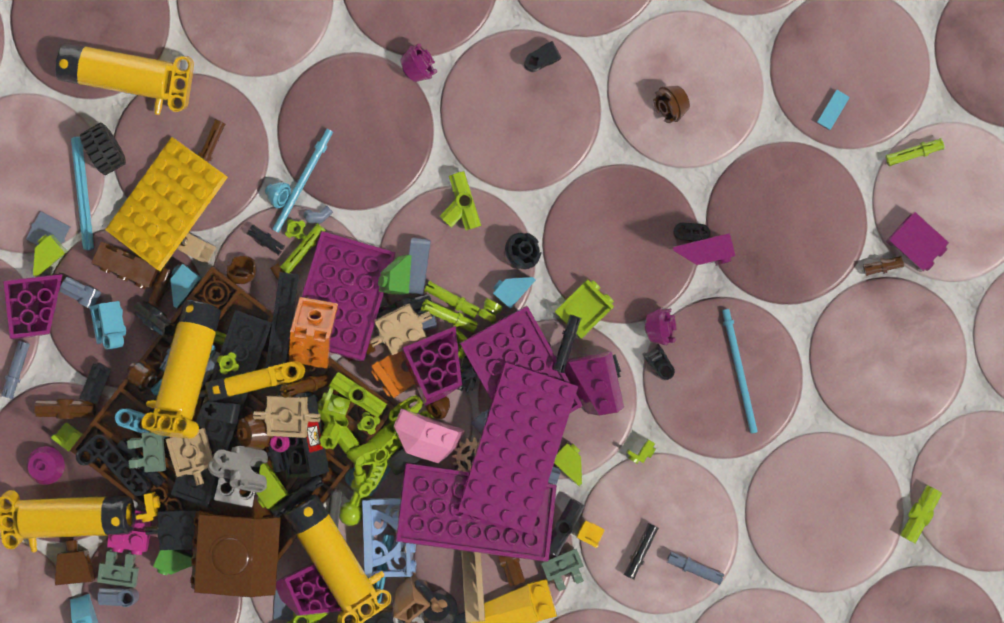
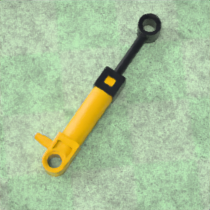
(251, 381)

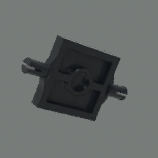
(174, 529)

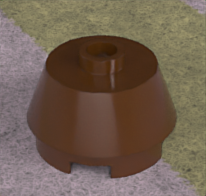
(671, 102)
(253, 432)

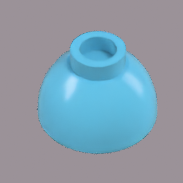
(278, 194)

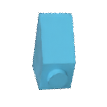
(183, 283)
(512, 289)
(83, 610)

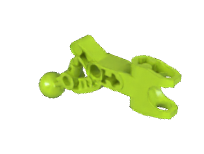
(376, 453)

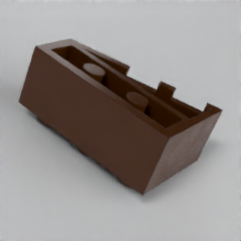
(125, 265)

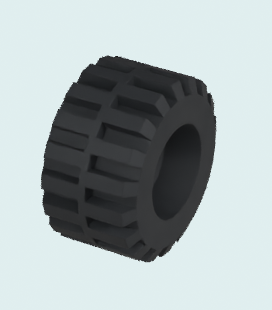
(102, 149)

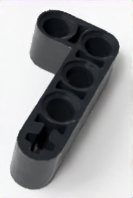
(117, 468)

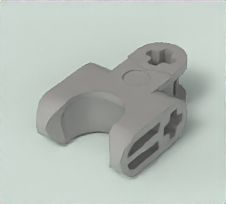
(237, 467)

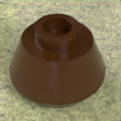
(439, 408)

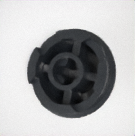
(522, 251)
(448, 613)

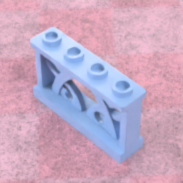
(373, 559)

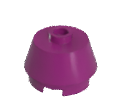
(418, 64)
(661, 326)
(45, 465)

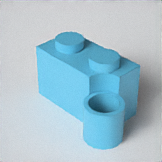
(108, 324)

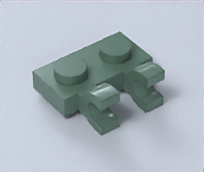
(152, 451)
(562, 565)
(118, 574)

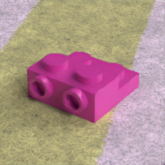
(136, 541)

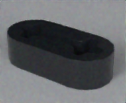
(692, 227)

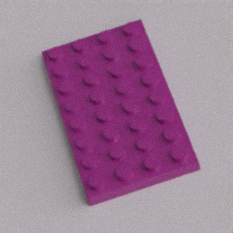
(517, 448)
(431, 518)

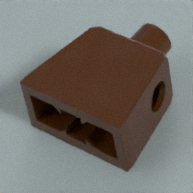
(73, 565)

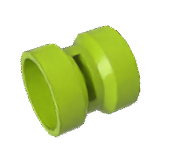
(493, 307)

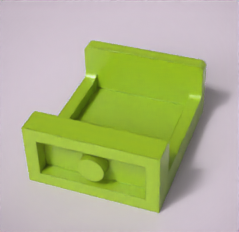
(587, 304)

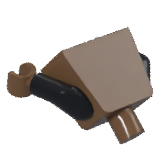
(413, 598)

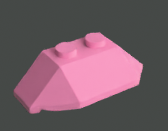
(426, 436)

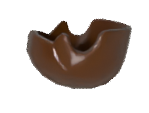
(241, 270)

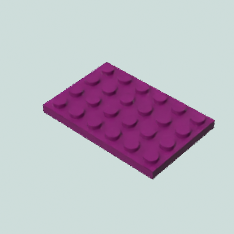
(348, 275)
(512, 341)

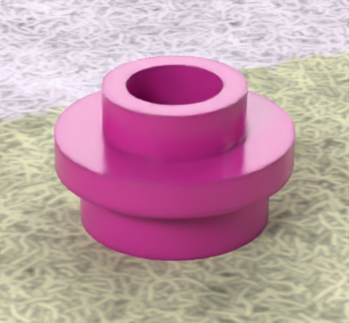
(274, 442)

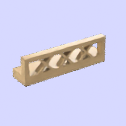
(473, 587)

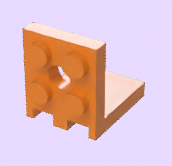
(312, 333)
(392, 374)

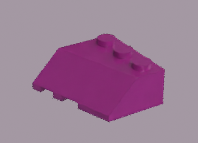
(710, 250)
(31, 305)
(434, 365)
(596, 383)
(306, 592)

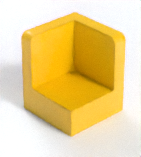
(590, 533)

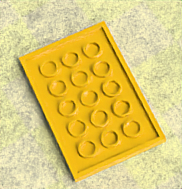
(166, 203)

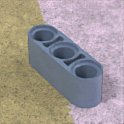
(419, 261)

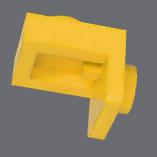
(152, 504)

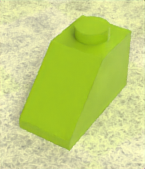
(47, 253)
(570, 462)
(275, 490)

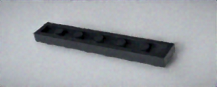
(282, 320)

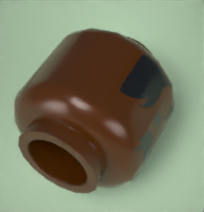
(142, 375)

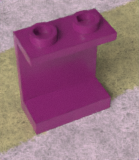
(918, 241)

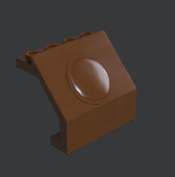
(235, 555)

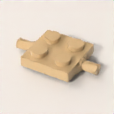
(400, 328)
(287, 416)
(190, 455)

